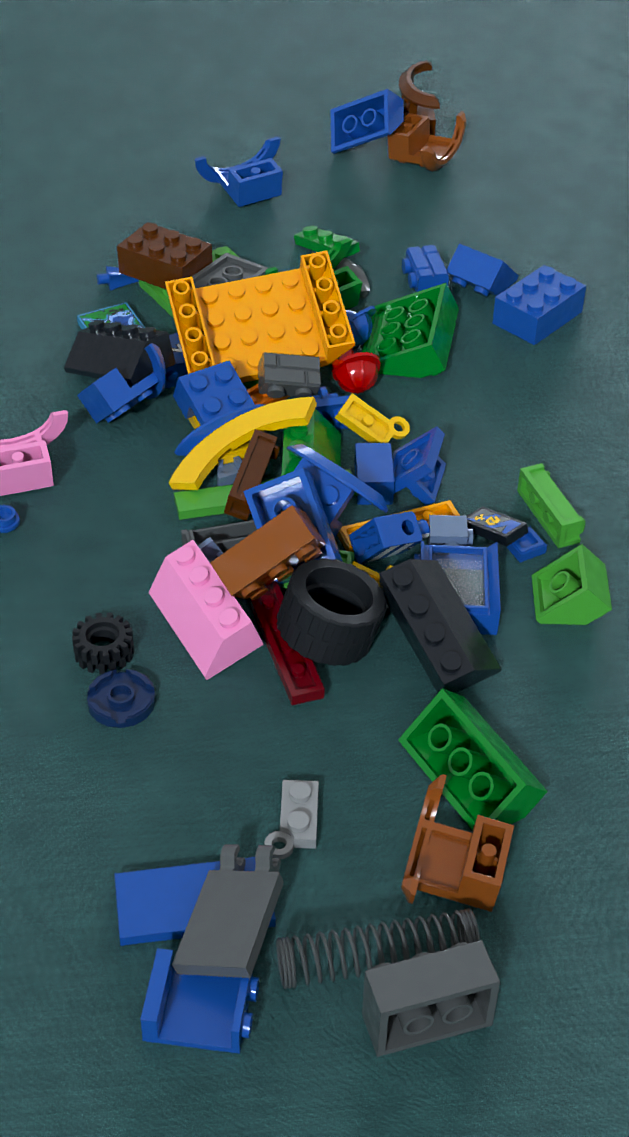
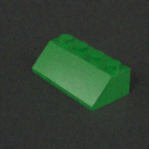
(317, 435)
(479, 766)

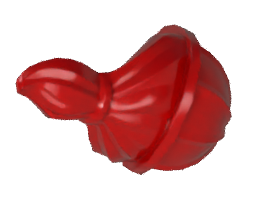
(356, 371)

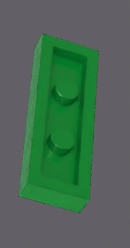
(322, 240)

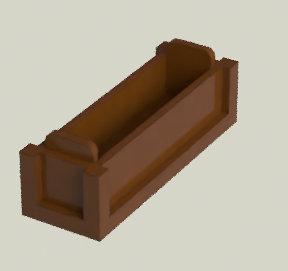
(251, 472)

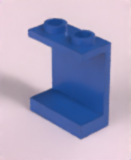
(197, 1008)

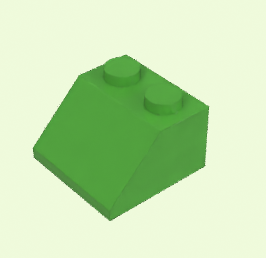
(572, 589)

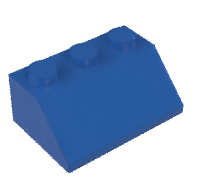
(365, 120)

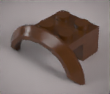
(415, 100)

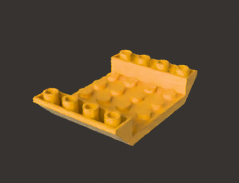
(268, 313)

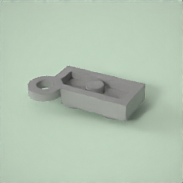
(297, 817)

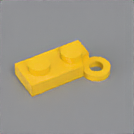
(369, 422)

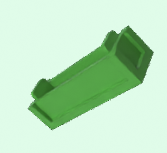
(550, 506)

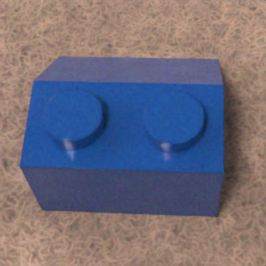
(480, 271)

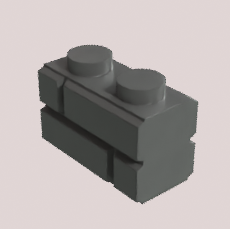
(288, 375)

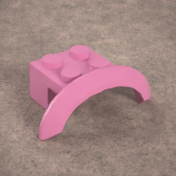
(26, 460)

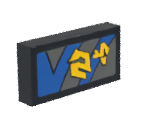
(496, 526)

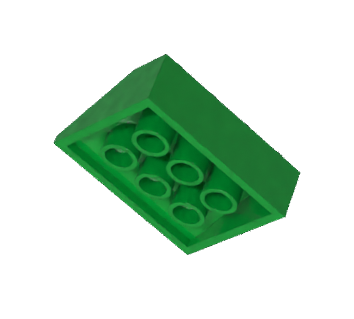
(414, 333)

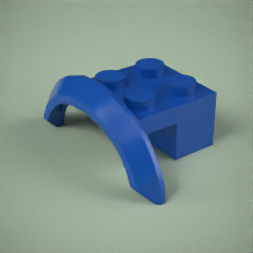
(249, 181)
(113, 396)
(214, 398)
(334, 484)

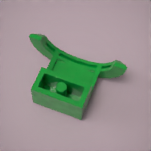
(347, 281)

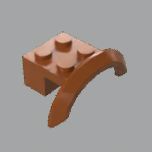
(415, 145)
(455, 861)

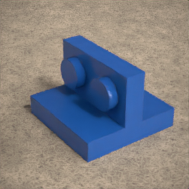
(419, 466)

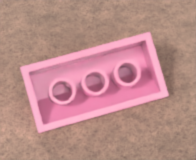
(202, 611)

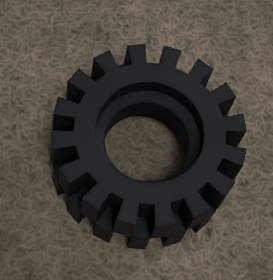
(103, 656)

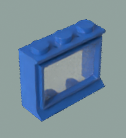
(474, 578)

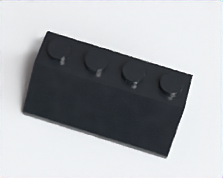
(118, 346)
(437, 625)

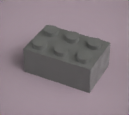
(429, 997)

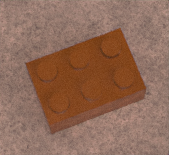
(269, 554)

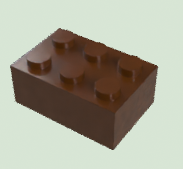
(162, 255)

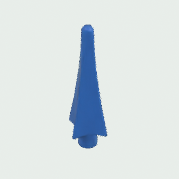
(114, 278)

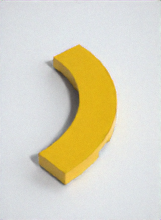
(237, 432)

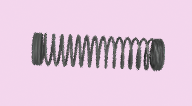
(466, 927)

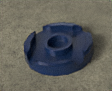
(121, 698)

